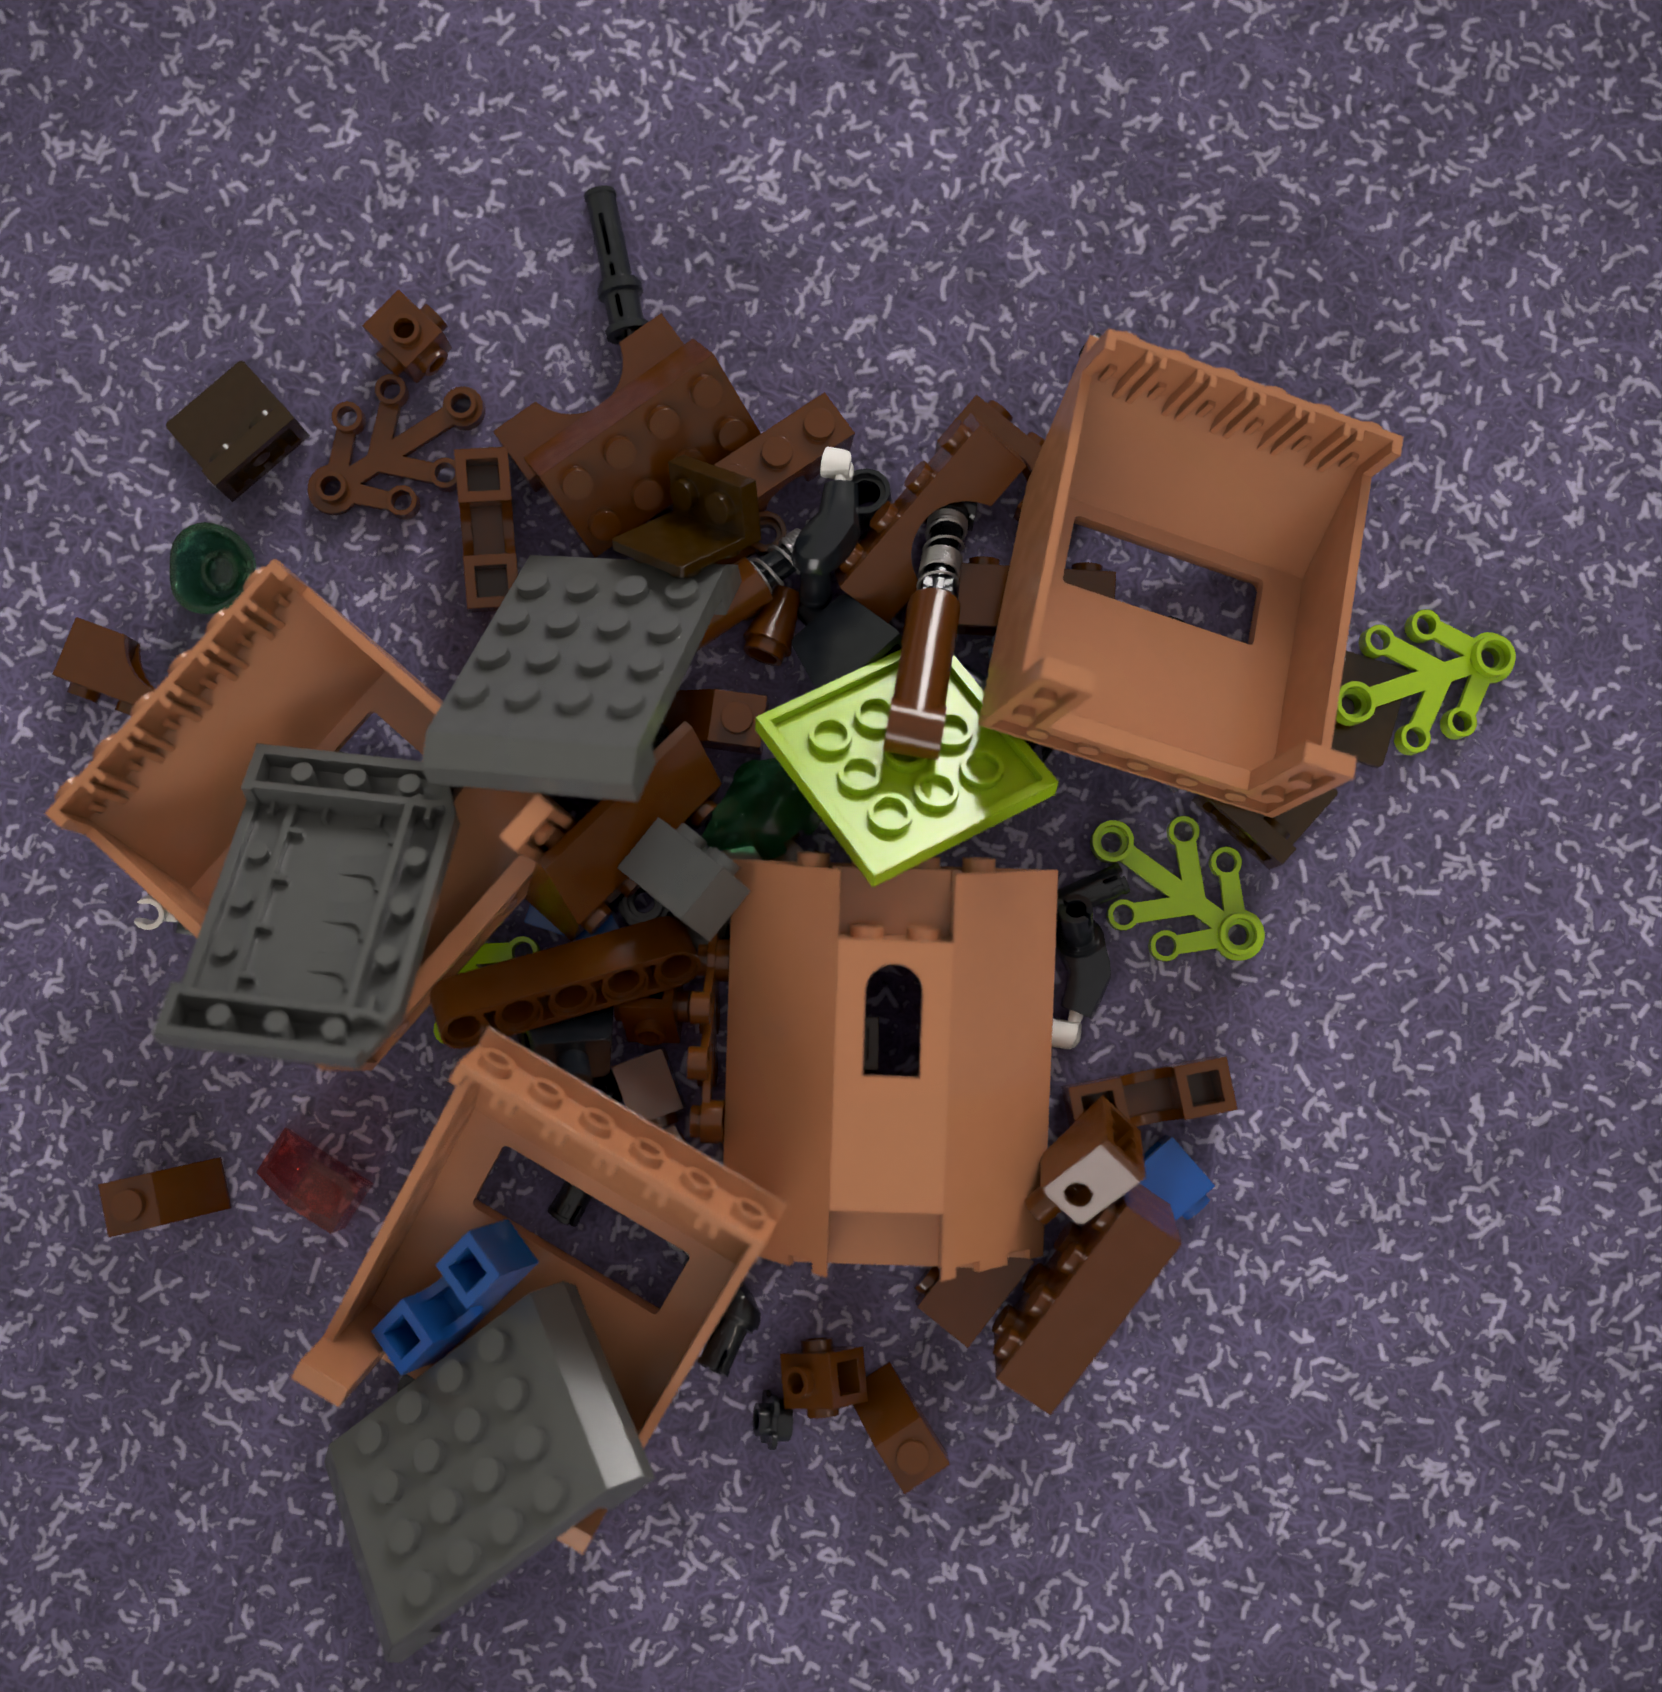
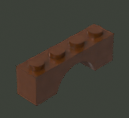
(538, 424)
(967, 467)
(102, 663)

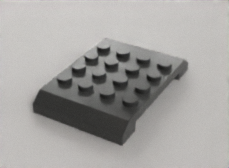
(574, 678)
(483, 1464)

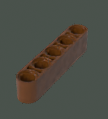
(564, 981)

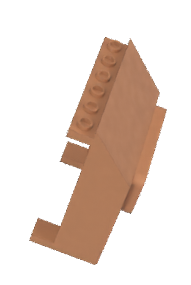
(1225, 482)
(296, 676)
(603, 1149)

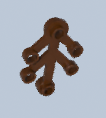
(389, 454)
(702, 1062)

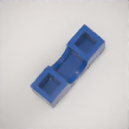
(474, 1280)

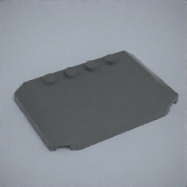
(316, 910)

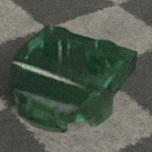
(760, 811)

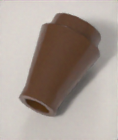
(773, 628)

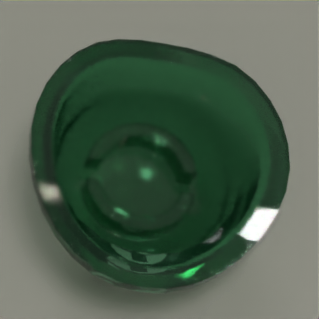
(209, 567)

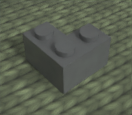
(684, 878)

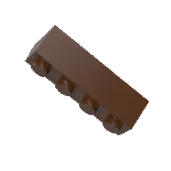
(580, 872)

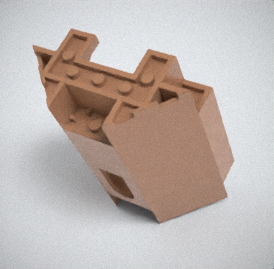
(892, 1162)

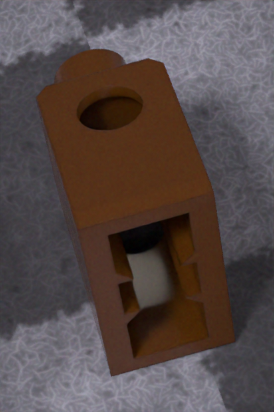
(1089, 1166)

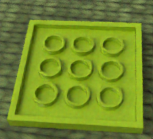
(894, 806)

